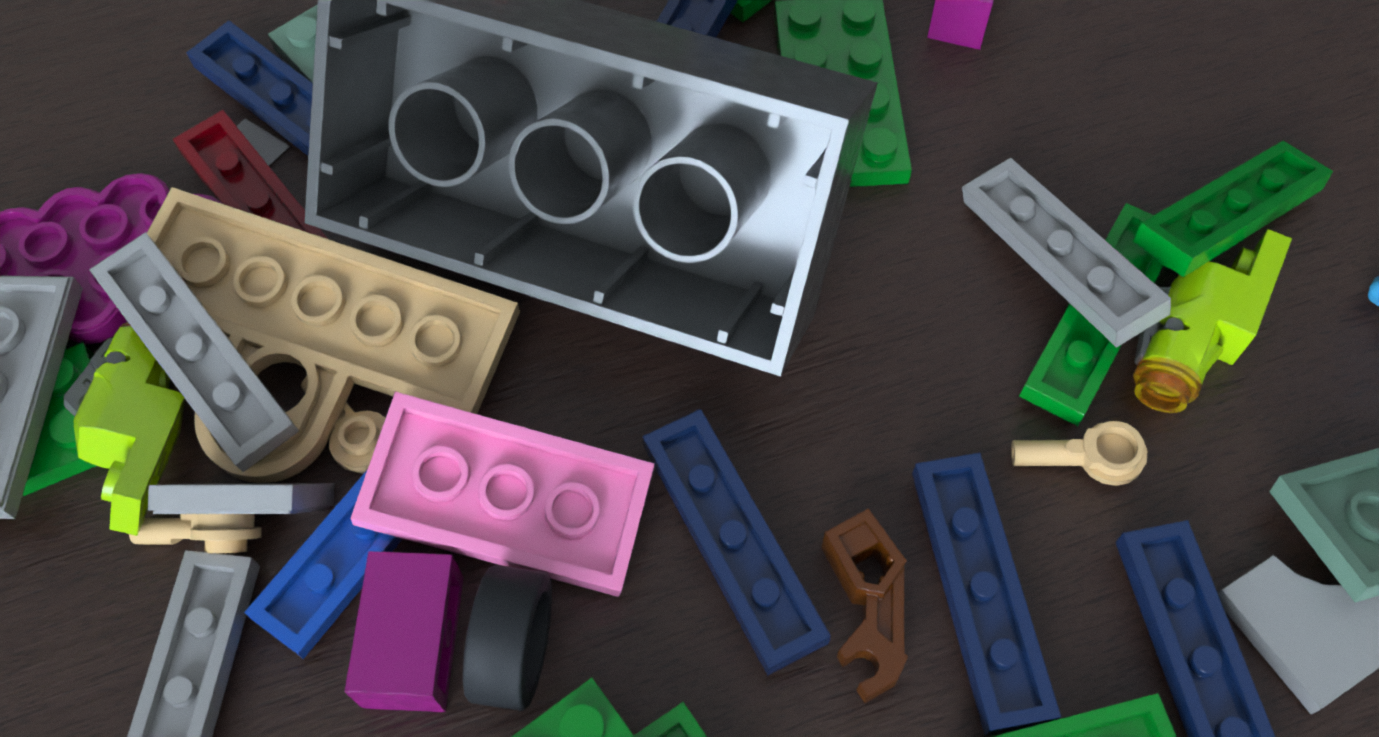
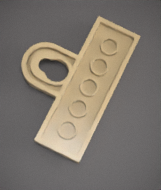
(332, 313)

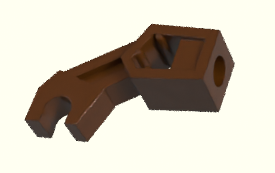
(882, 630)

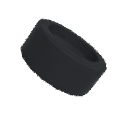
(507, 637)

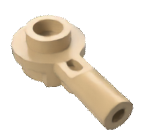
(354, 437)
(1107, 452)
(219, 531)

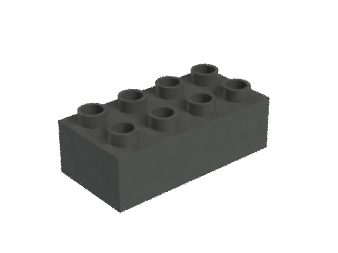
(588, 162)

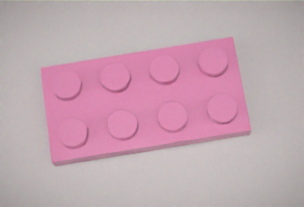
(504, 494)

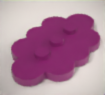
(75, 234)

